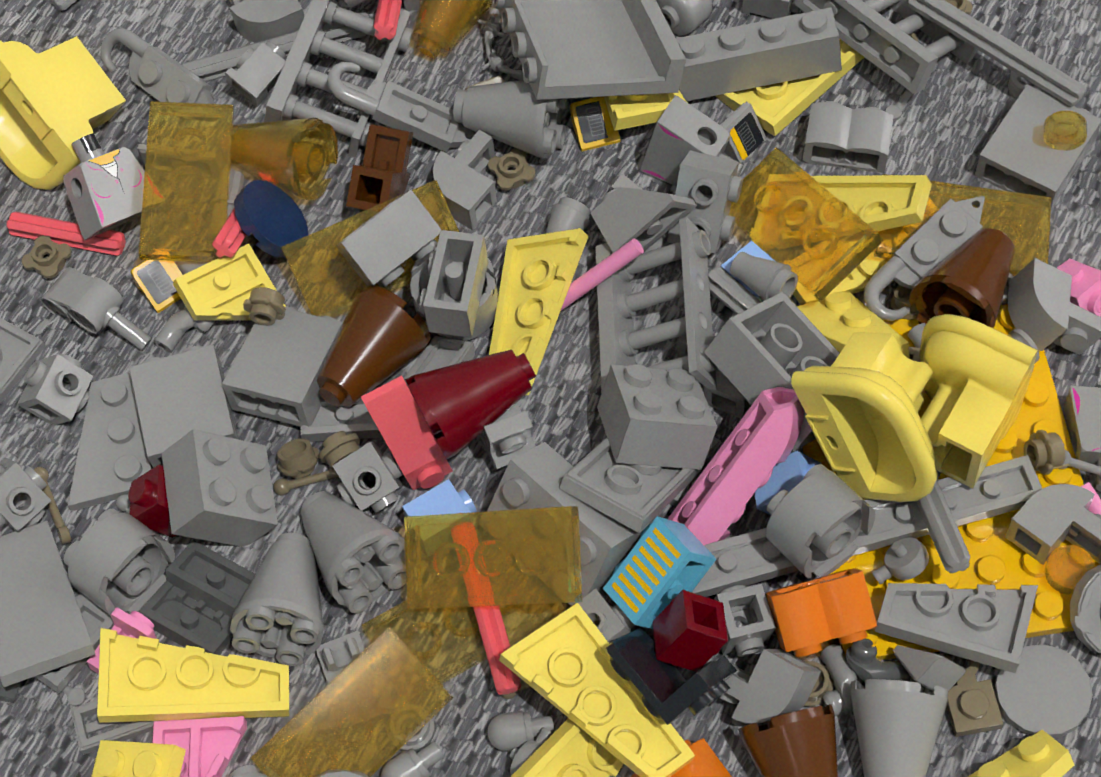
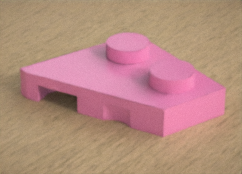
(206, 740)

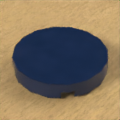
(269, 216)

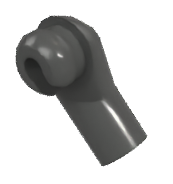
(863, 661)

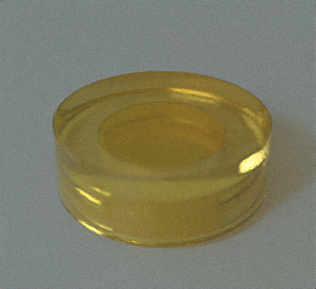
(1065, 130)
(1067, 567)

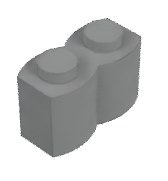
(848, 137)

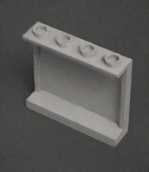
(592, 47)

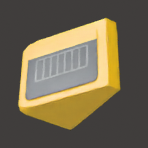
(593, 124)
(156, 282)

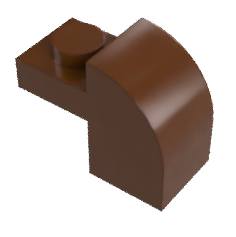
(383, 168)

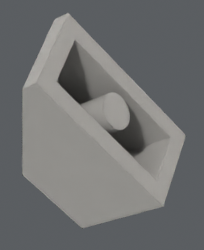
(638, 215)

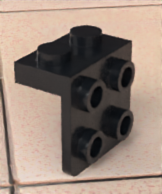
(663, 687)

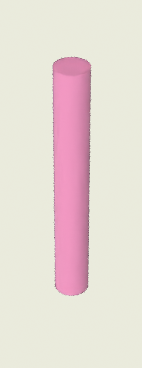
(602, 271)

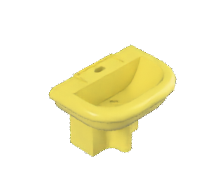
(49, 105)
(972, 391)
(869, 418)

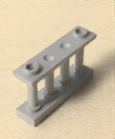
(888, 43)
(298, 72)
(619, 305)

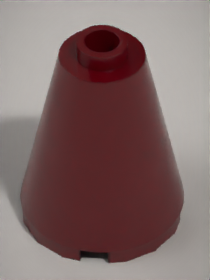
(469, 396)

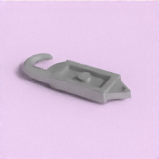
(156, 70)
(401, 109)
(924, 251)

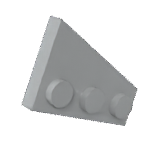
(109, 446)
(967, 623)

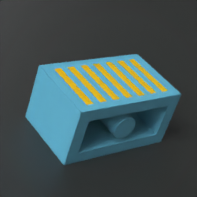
(657, 570)

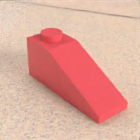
(407, 434)

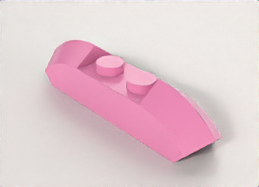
(741, 465)

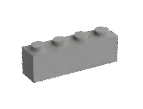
(760, 54)

